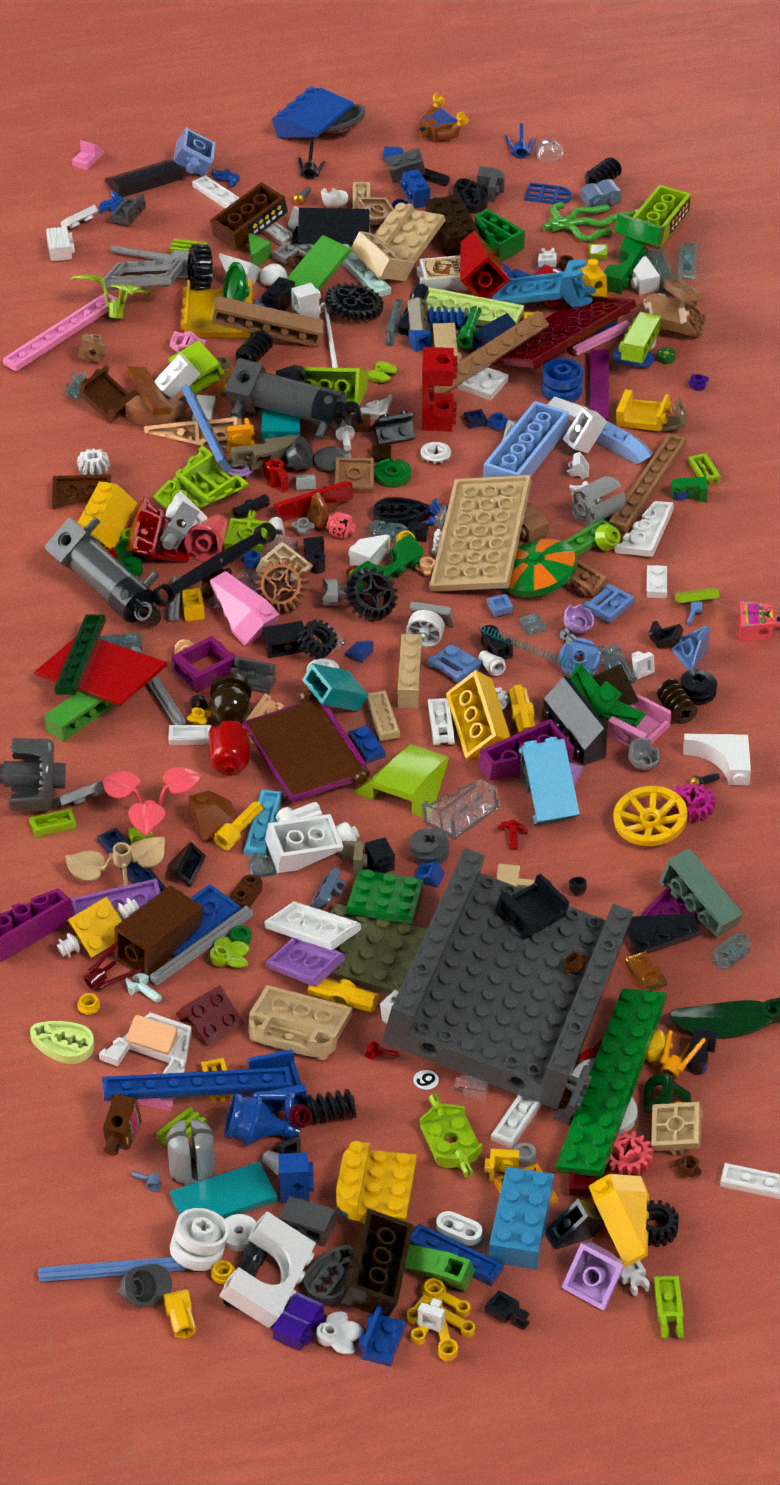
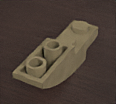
(255, 454)

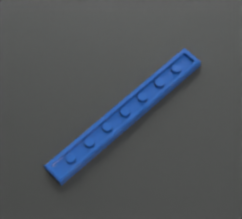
(196, 1083)

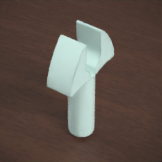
(140, 985)

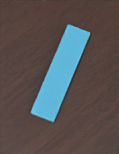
(256, 838)

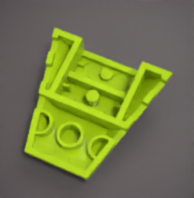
(200, 482)
(411, 775)

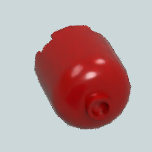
(229, 747)

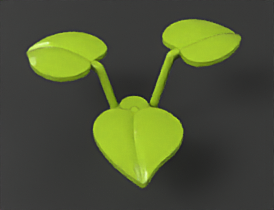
(117, 306)

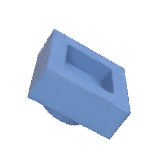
(500, 605)

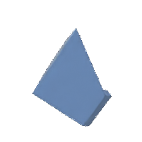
(692, 647)

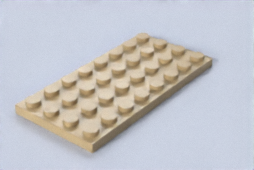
(481, 533)

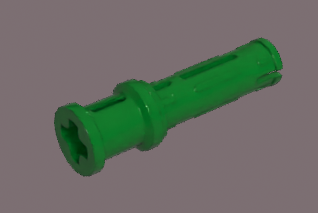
(468, 330)

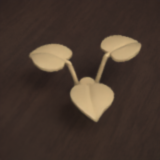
(89, 864)

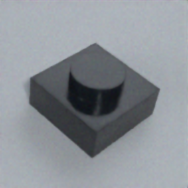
(419, 530)

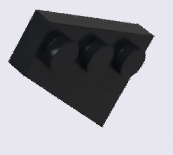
(661, 931)

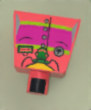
(756, 621)

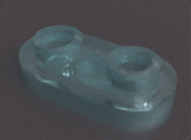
(380, 528)
(731, 950)

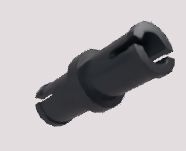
(250, 504)

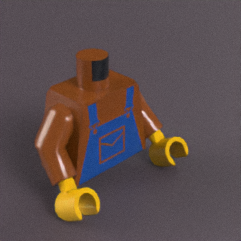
(439, 124)

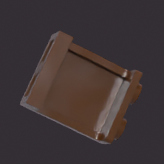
(105, 394)

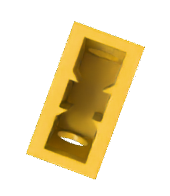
(595, 277)

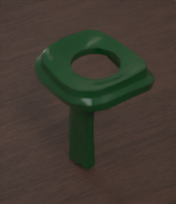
(669, 1088)

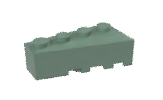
(700, 892)

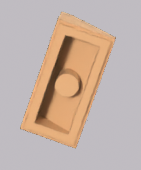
(152, 1034)

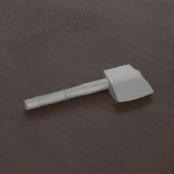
(177, 254)

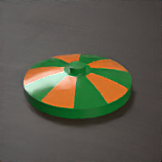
(542, 567)

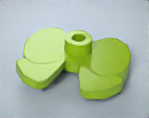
(378, 375)

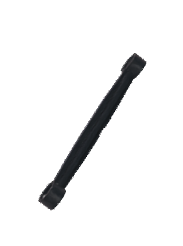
(214, 564)

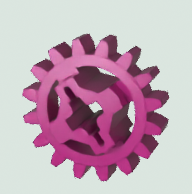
(697, 800)

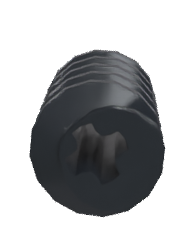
(607, 169)
(255, 346)
(331, 1106)

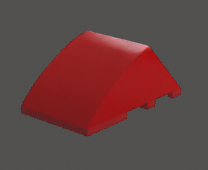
(146, 534)

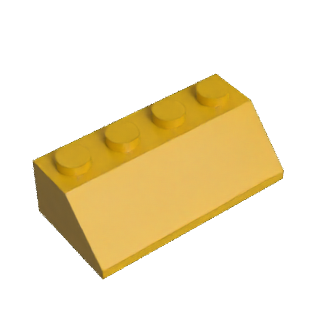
(112, 508)
(477, 714)

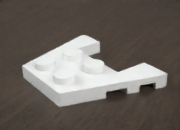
(176, 1058)

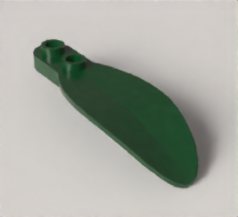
(728, 1018)

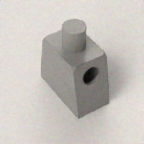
(174, 533)

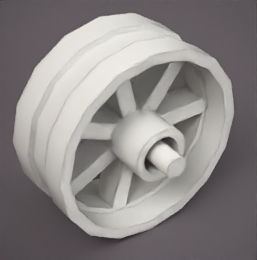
(428, 623)

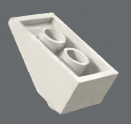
(302, 842)

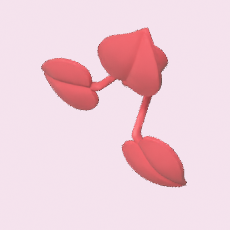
(149, 814)

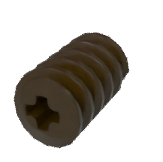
(677, 701)

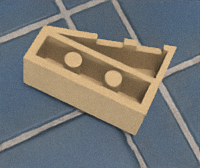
(379, 258)

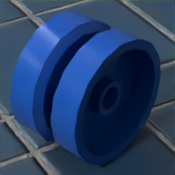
(562, 379)

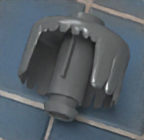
(33, 775)

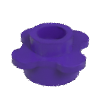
(698, 382)

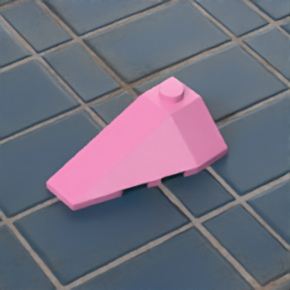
(243, 608)

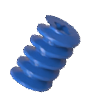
(458, 317)

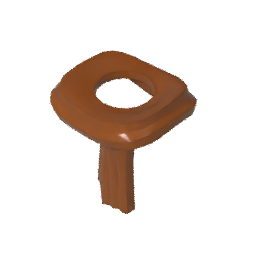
(318, 506)

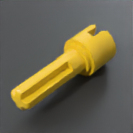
(230, 834)

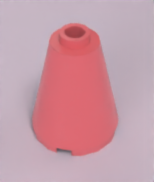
(207, 537)

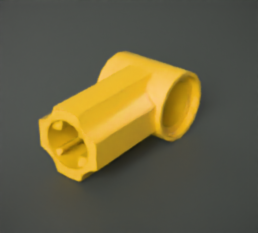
(179, 1309)

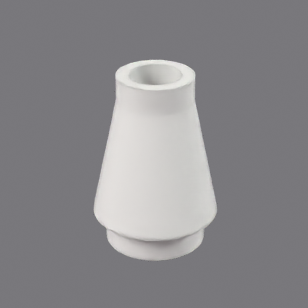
(494, 664)

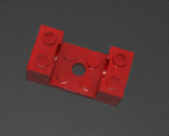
(438, 369)

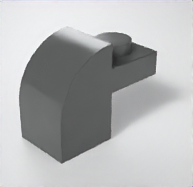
(492, 181)

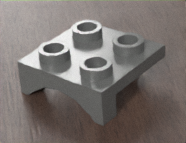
(577, 1087)

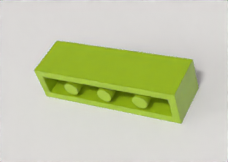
(640, 337)

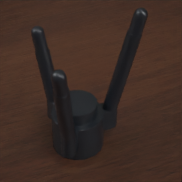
(309, 169)

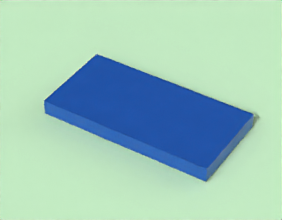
(216, 909)

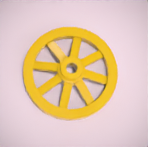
(650, 818)

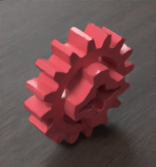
(630, 1154)

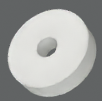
(239, 1223)

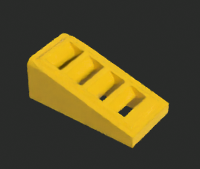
(193, 604)

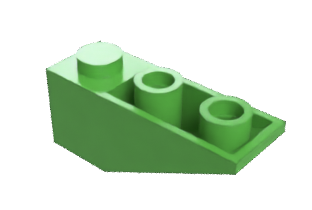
(439, 1264)

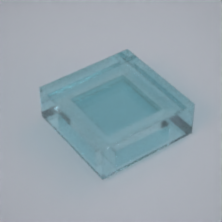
(532, 624)

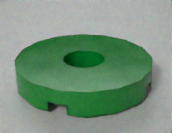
(392, 480)

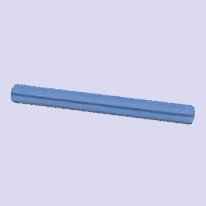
(102, 1269)

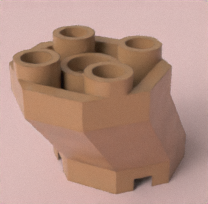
(676, 315)

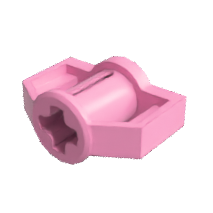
(187, 339)

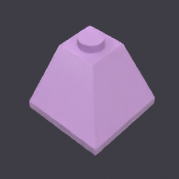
(593, 1274)

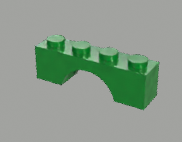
(619, 275)
(404, 554)

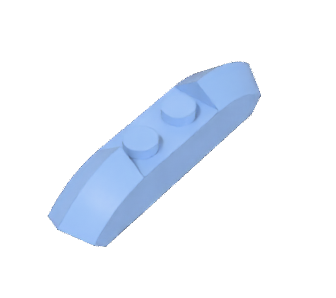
(623, 443)

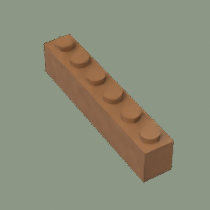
(272, 321)

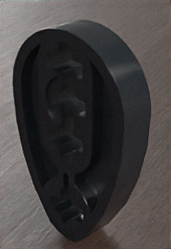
(468, 188)
(401, 510)

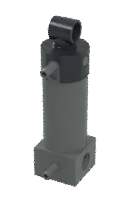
(254, 388)
(87, 557)

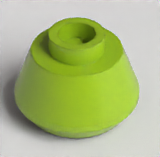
(607, 537)

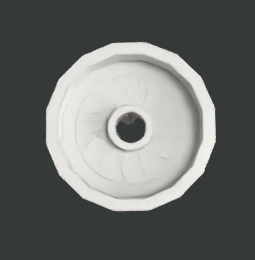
(199, 1239)

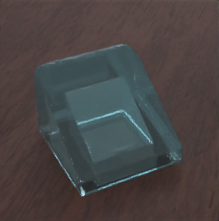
(262, 865)

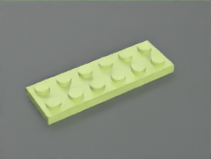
(490, 308)

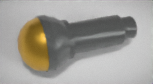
(299, 198)

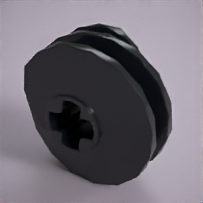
(699, 685)

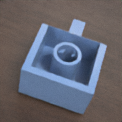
(194, 152)

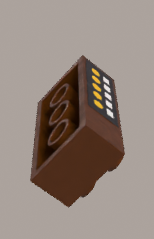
(249, 214)

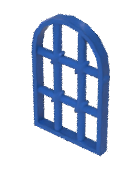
(541, 195)

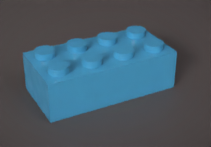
(521, 1217)

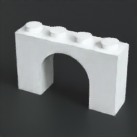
(292, 1253)

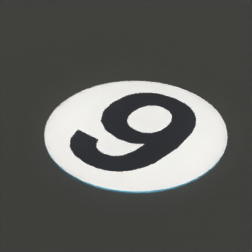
(426, 1079)

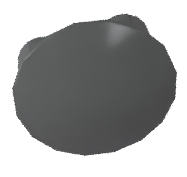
(326, 457)

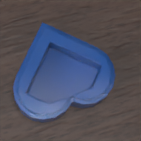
(390, 151)

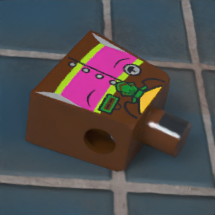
(121, 1124)

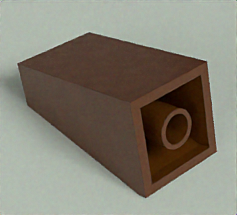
(157, 930)

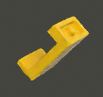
(642, 413)

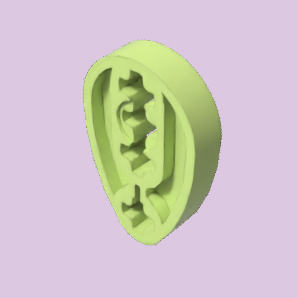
(61, 1051)

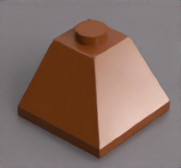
(210, 813)

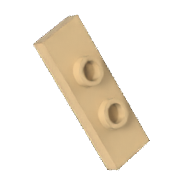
(382, 716)

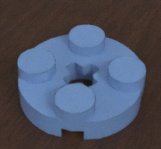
(578, 647)

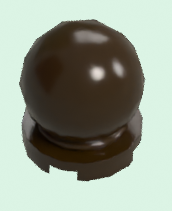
(230, 698)

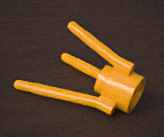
(674, 1065)

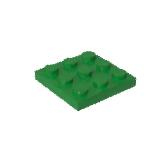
(385, 896)

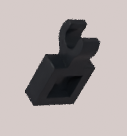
(506, 1307)

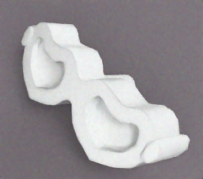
(437, 536)

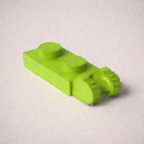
(669, 1304)

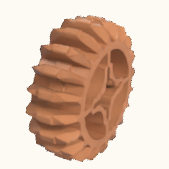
(266, 578)

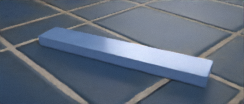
(206, 428)

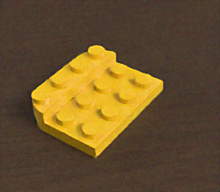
(375, 1182)

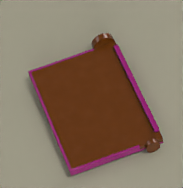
(307, 748)

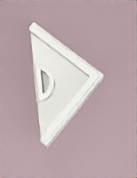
(377, 407)

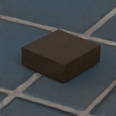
(381, 452)

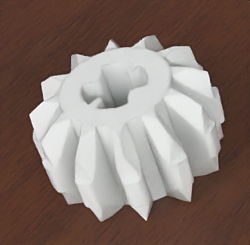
(93, 462)

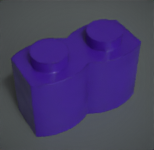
(299, 1321)

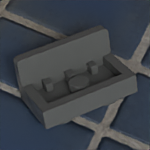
(128, 210)

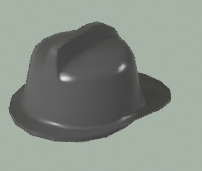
(300, 454)
(145, 1285)

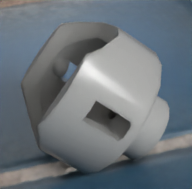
(333, 592)

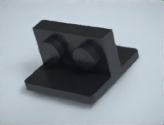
(394, 428)

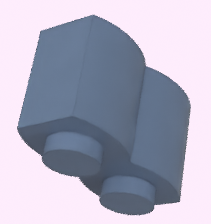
(601, 193)

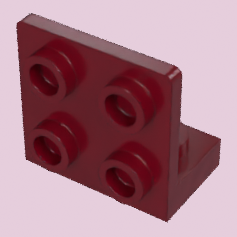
(211, 1015)

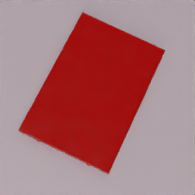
(111, 673)

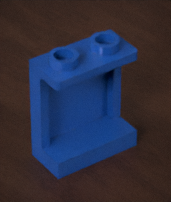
(279, 1060)

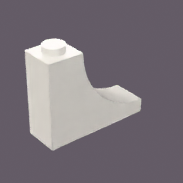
(726, 751)

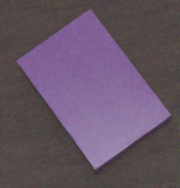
(305, 961)

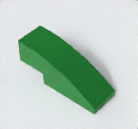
(639, 229)

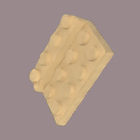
(409, 230)
(297, 1022)

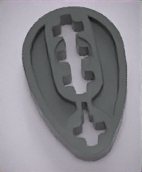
(319, 1273)

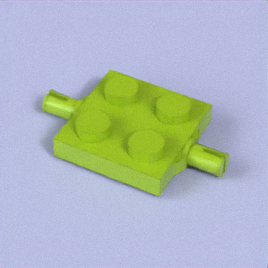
(243, 528)

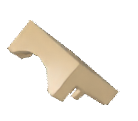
(280, 552)
(676, 1126)

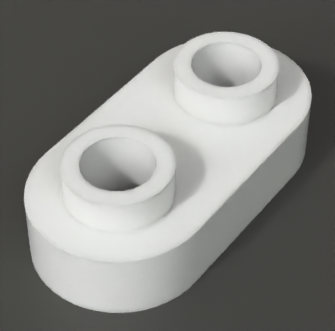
(459, 1228)

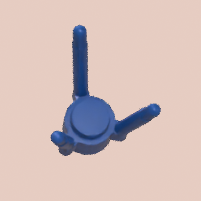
(520, 149)

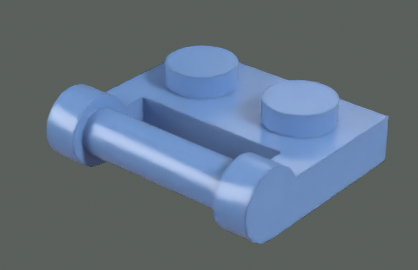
(613, 606)
(454, 663)

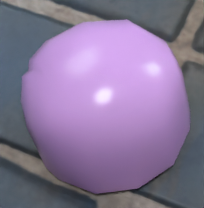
(578, 619)

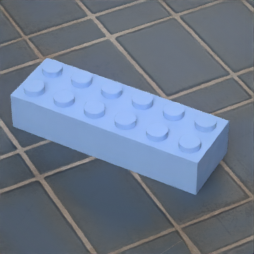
(528, 442)

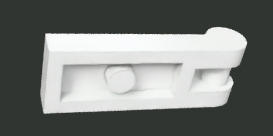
(440, 721)

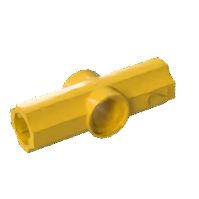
(521, 709)
(345, 993)

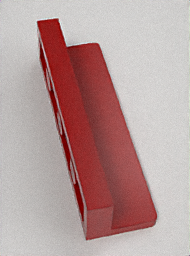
(300, 504)

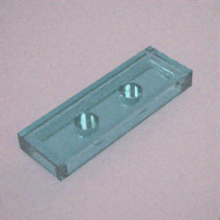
(659, 261)
(396, 314)

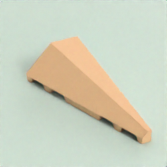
(192, 433)

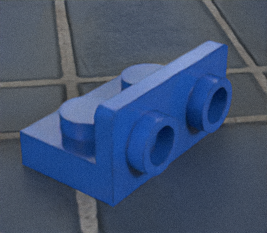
(381, 1338)

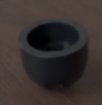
(202, 702)
(578, 885)

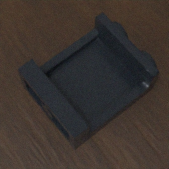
(533, 907)

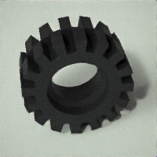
(323, 633)
(666, 1215)

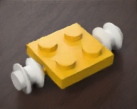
(96, 927)

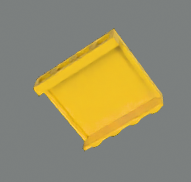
(198, 314)

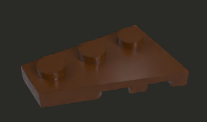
(75, 488)

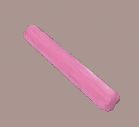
(601, 338)

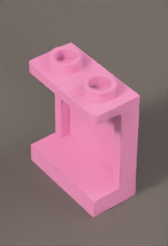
(651, 727)

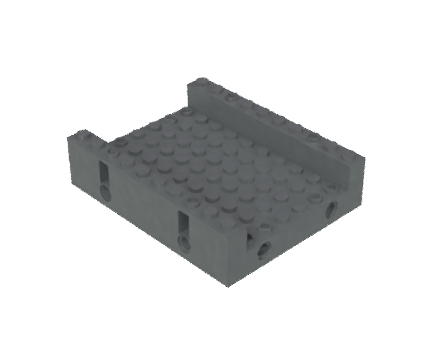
(501, 1001)

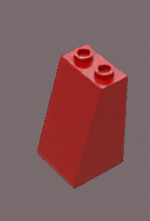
(481, 267)

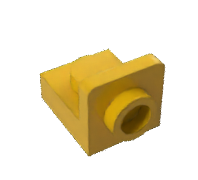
(499, 1160)

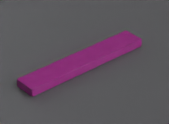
(599, 382)

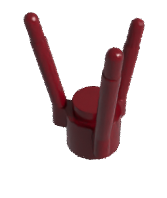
(96, 977)

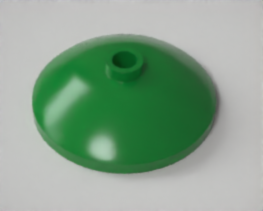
(236, 283)

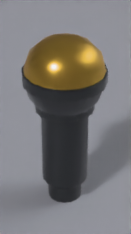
(704, 779)

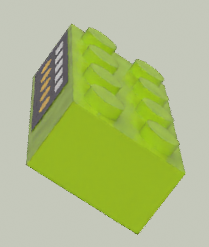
(665, 208)

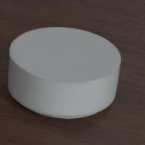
(527, 1154)

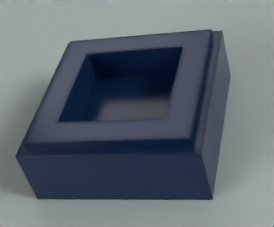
(475, 418)

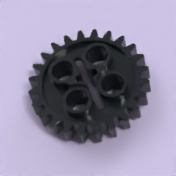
(354, 302)

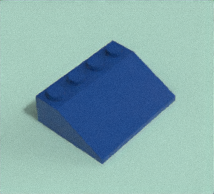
(310, 113)

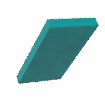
(228, 1192)

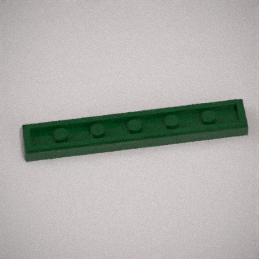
(80, 654)

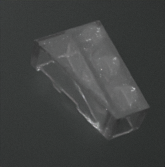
(461, 810)

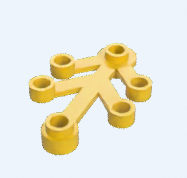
(445, 1344)

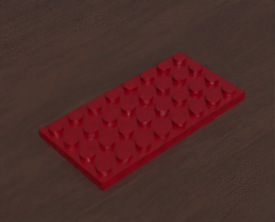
(567, 329)

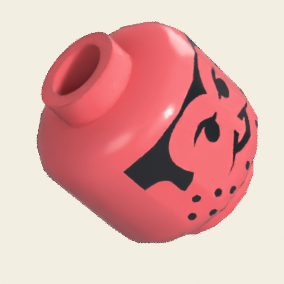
(340, 525)

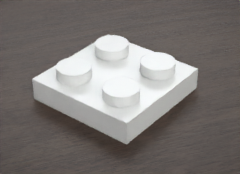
(485, 383)

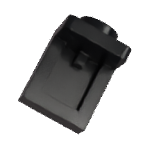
(665, 637)

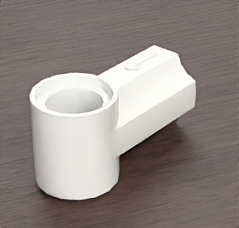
(309, 810)

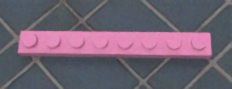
(57, 333)

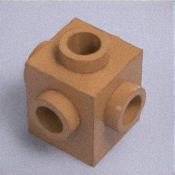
(92, 347)

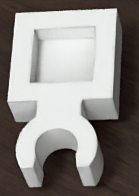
(547, 257)
(636, 1276)

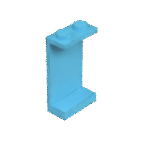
(550, 780)

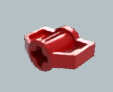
(275, 474)

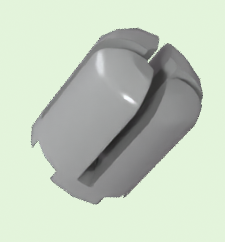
(585, 507)
(182, 1154)

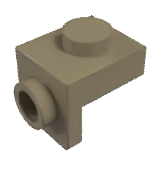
(355, 851)

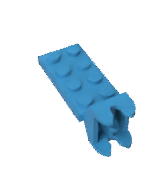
(549, 287)

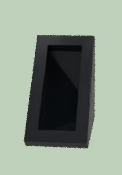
(187, 864)

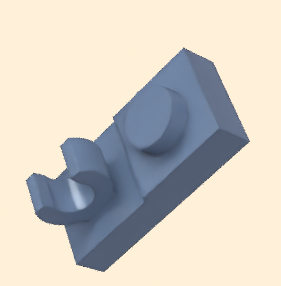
(327, 887)

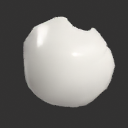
(335, 198)
(271, 273)

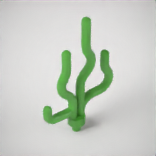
(570, 222)

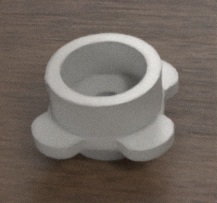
(303, 526)

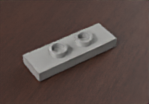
(78, 795)

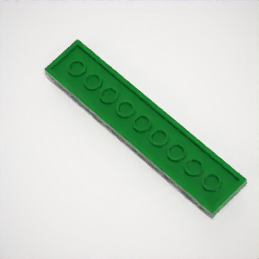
(612, 1082)

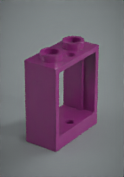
(201, 680)

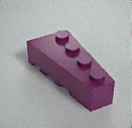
(504, 758)
(33, 921)

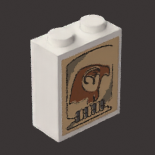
(441, 273)

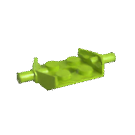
(446, 1122)

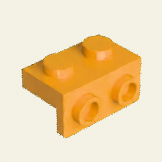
(240, 435)

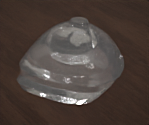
(548, 151)

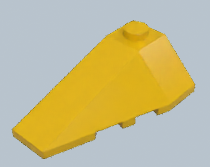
(624, 1211)

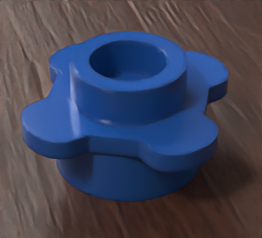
(497, 421)
(251, 559)

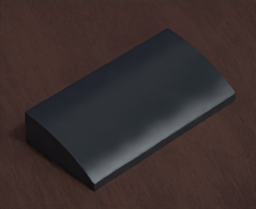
(145, 178)
(334, 223)

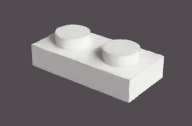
(86, 215)
(656, 581)

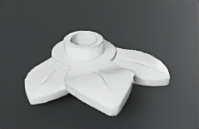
(339, 1333)

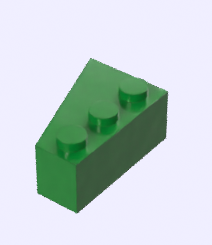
(500, 234)

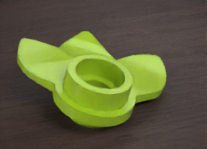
(229, 953)

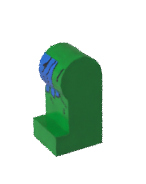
(689, 488)

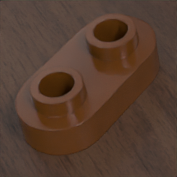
(247, 890)

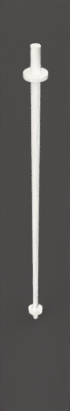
(343, 432)

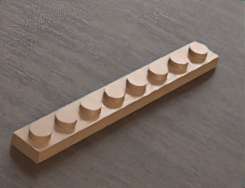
(496, 349)
(648, 482)

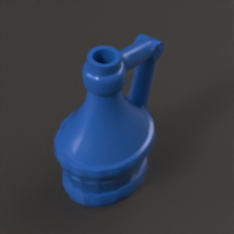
(252, 1120)

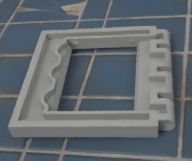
(174, 268)

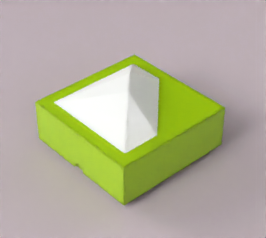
(598, 251)

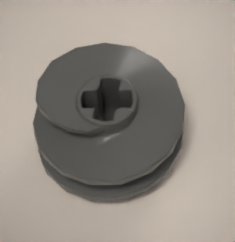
(429, 846)

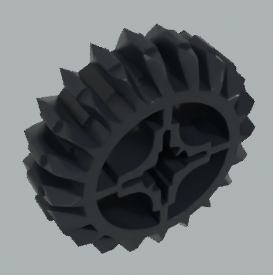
(200, 267)
(377, 585)

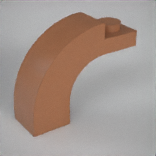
(139, 412)

